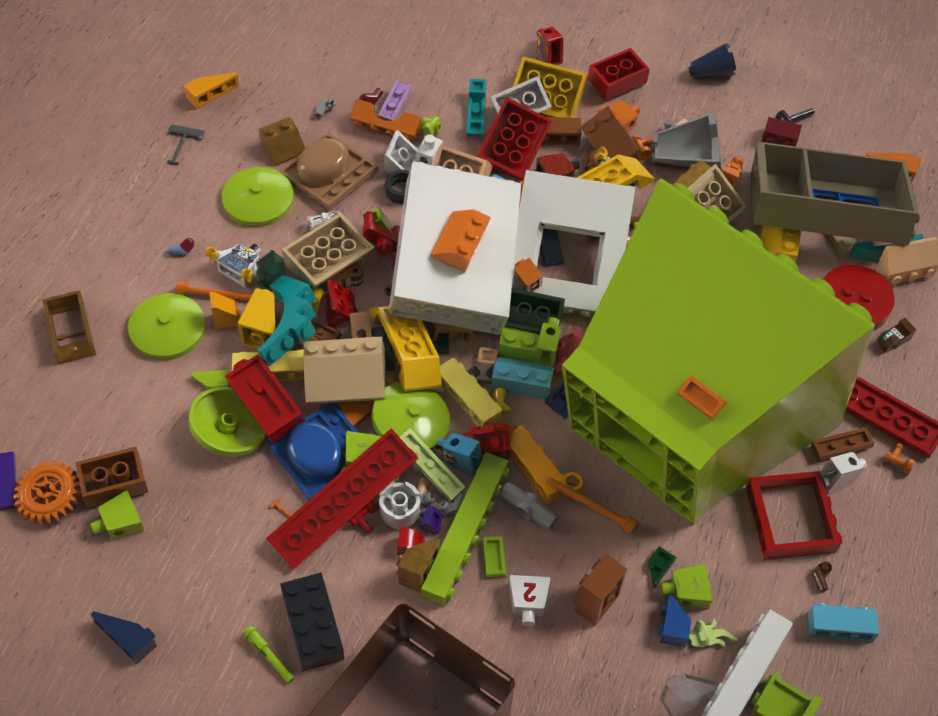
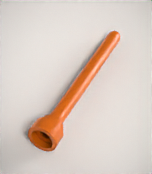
(184, 289)
(625, 522)

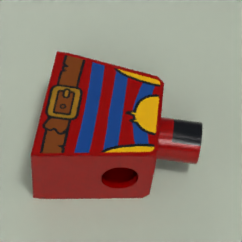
(550, 40)

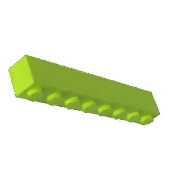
(465, 529)

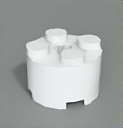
(399, 505)

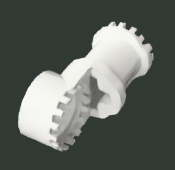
(320, 219)

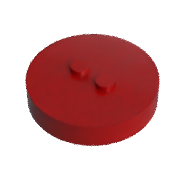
(863, 287)

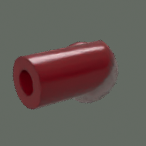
(372, 97)

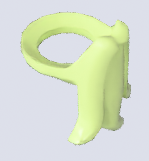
(705, 635)

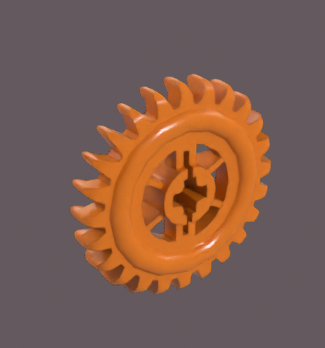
(48, 492)

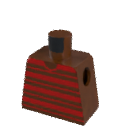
(557, 164)

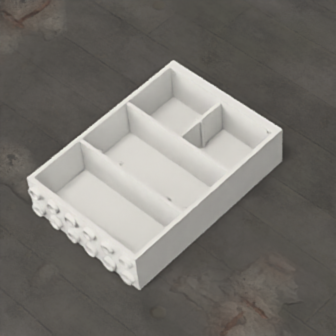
(434, 290)

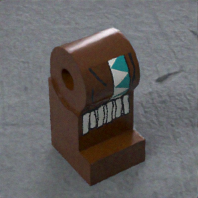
(349, 276)
(897, 335)

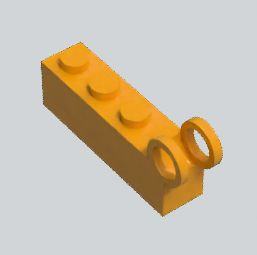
(537, 466)

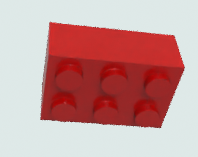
(618, 74)

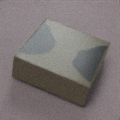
(483, 373)

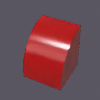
(407, 539)

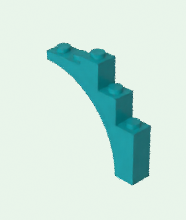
(296, 320)

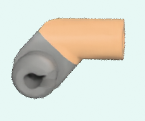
(425, 496)

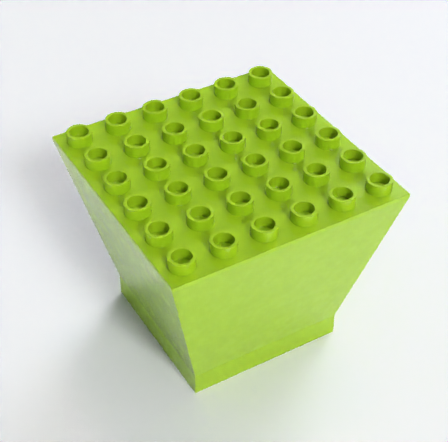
(738, 321)

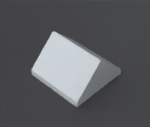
(399, 154)

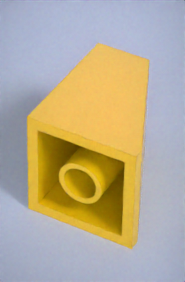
(258, 319)

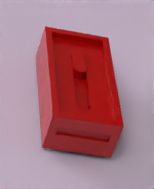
(264, 398)

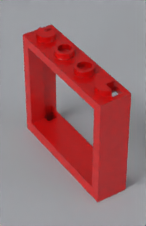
(769, 548)

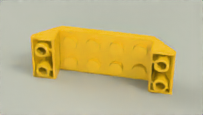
(620, 171)
(413, 349)

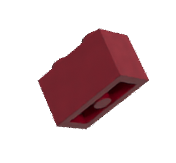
(781, 132)

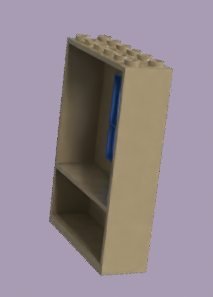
(791, 176)

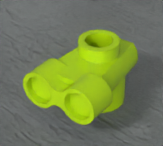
(430, 126)

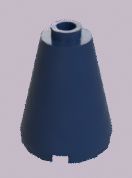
(714, 64)

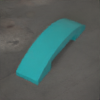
(476, 107)
(868, 252)

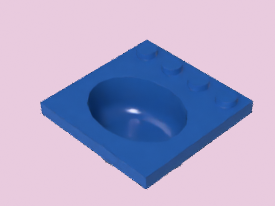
(314, 449)

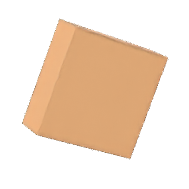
(487, 356)

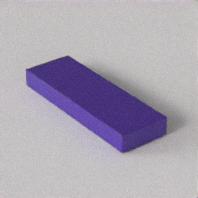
(7, 480)

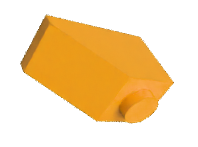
(224, 311)

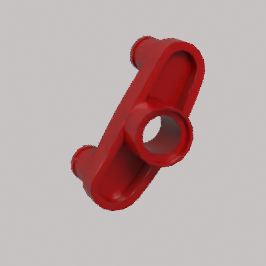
(385, 241)

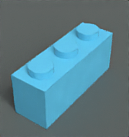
(843, 622)

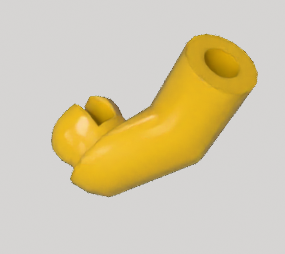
(498, 395)

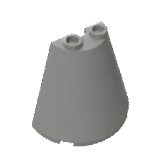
(688, 143)

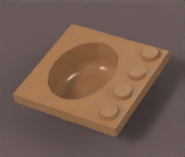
(328, 170)

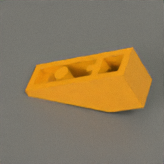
(209, 88)

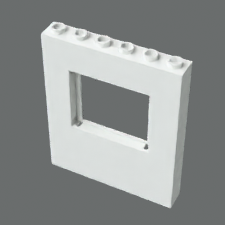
(577, 208)

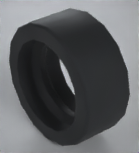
(393, 178)

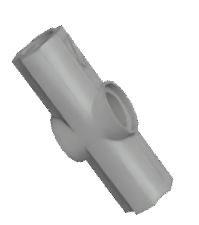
(528, 506)

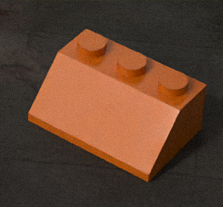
(460, 238)

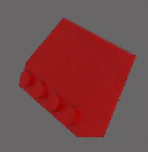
(514, 139)

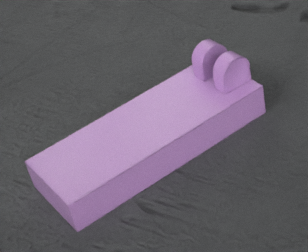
(395, 101)

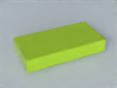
(494, 557)

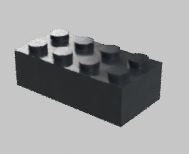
(312, 621)

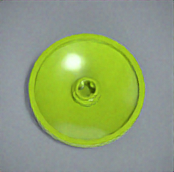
(257, 196)
(166, 326)
(416, 409)
(224, 424)

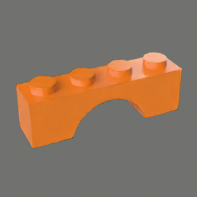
(364, 115)

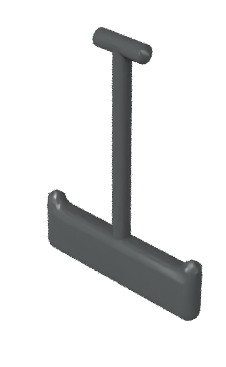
(184, 131)

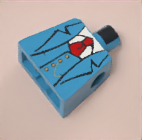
(461, 453)

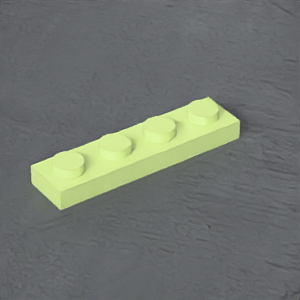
(432, 466)

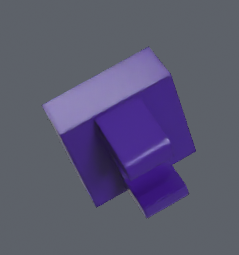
(431, 520)

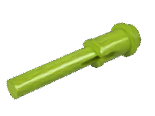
(261, 646)

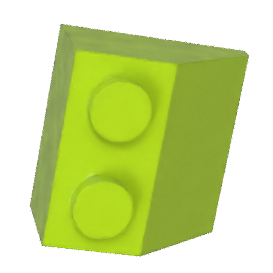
(518, 343)

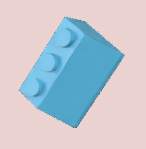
(522, 377)

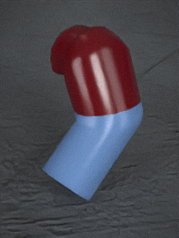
(183, 249)

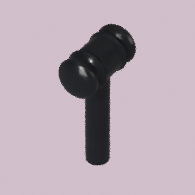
(782, 115)

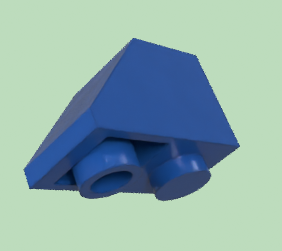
(675, 624)

